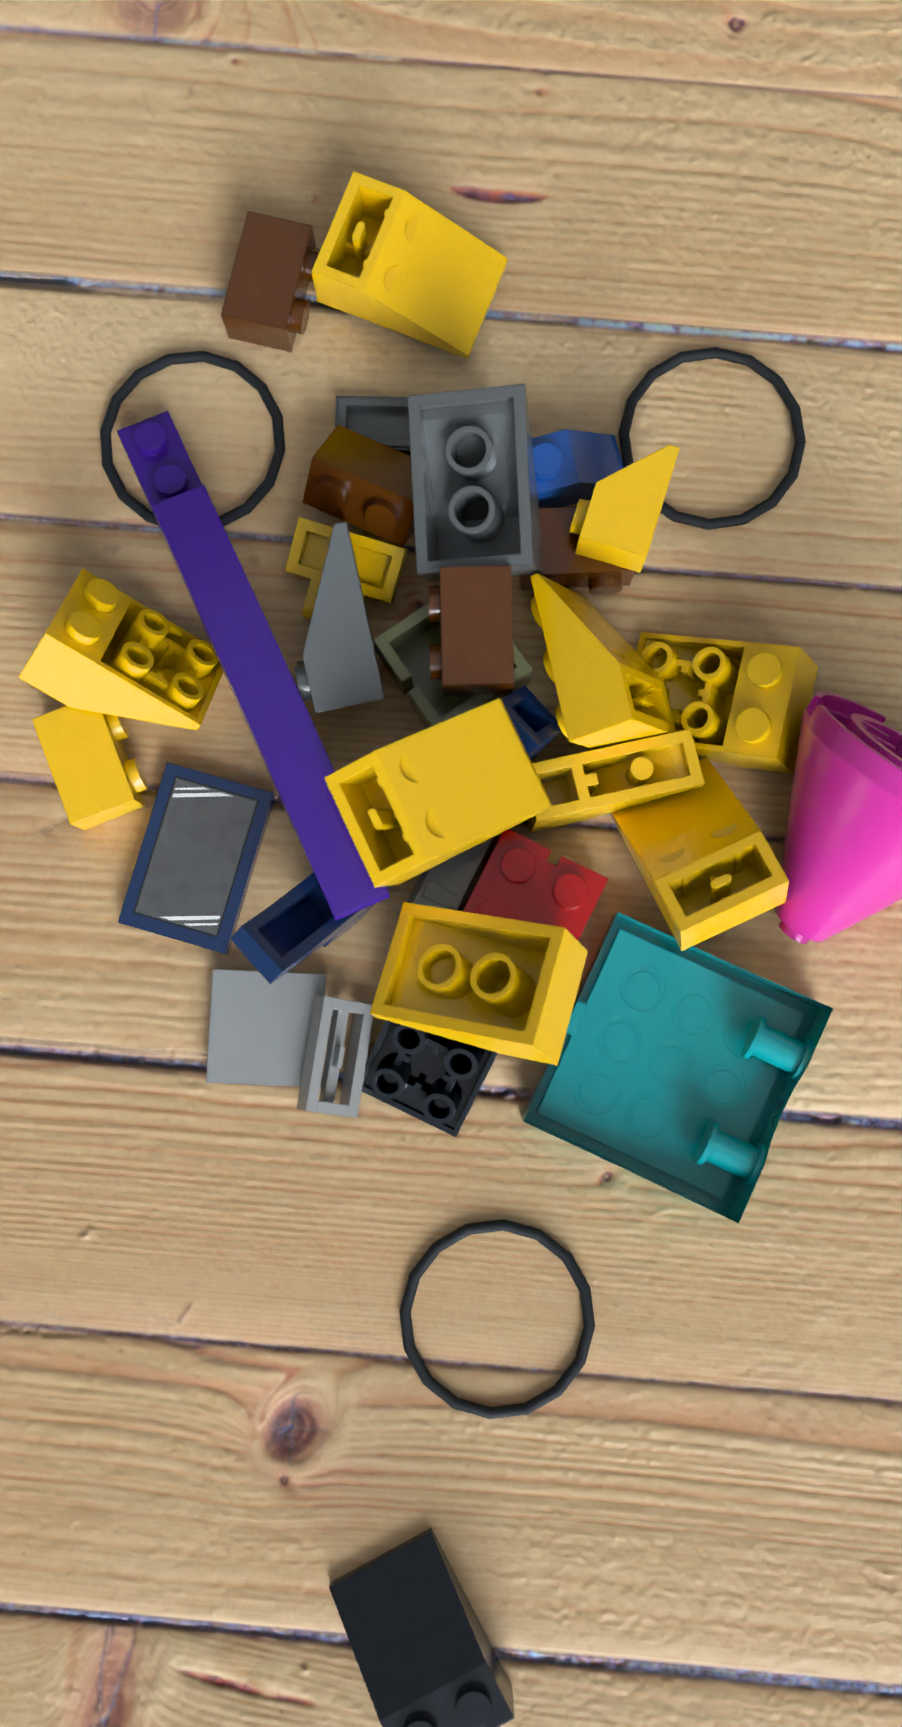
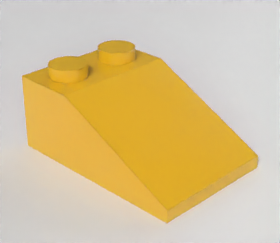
(482, 980)

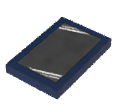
(197, 858)

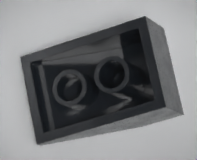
(421, 1641)

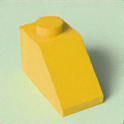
(625, 511)

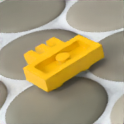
(377, 562)

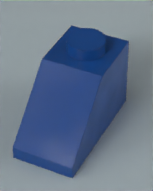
(571, 464)

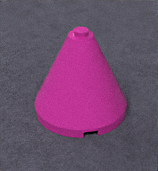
(842, 820)

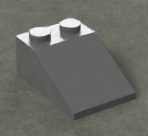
(474, 481)
(339, 648)

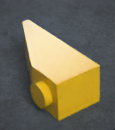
(616, 778)

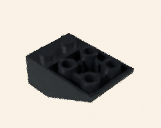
(426, 1075)

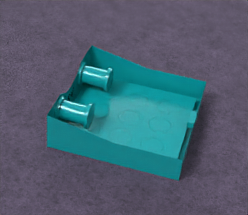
(677, 1066)

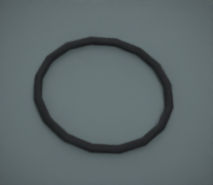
(184, 358)
(762, 370)
(407, 1328)

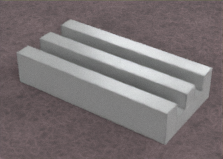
(316, 1054)

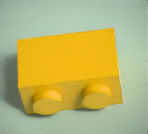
(90, 765)

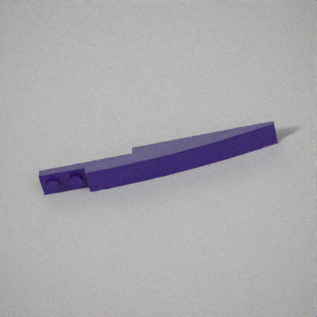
(249, 660)

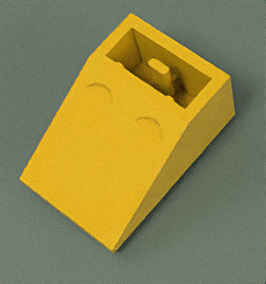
(406, 267)
(122, 659)
(599, 679)
(734, 696)
(437, 793)
(703, 859)

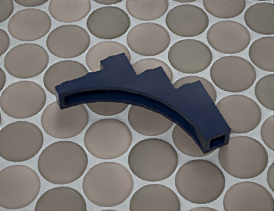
(302, 919)

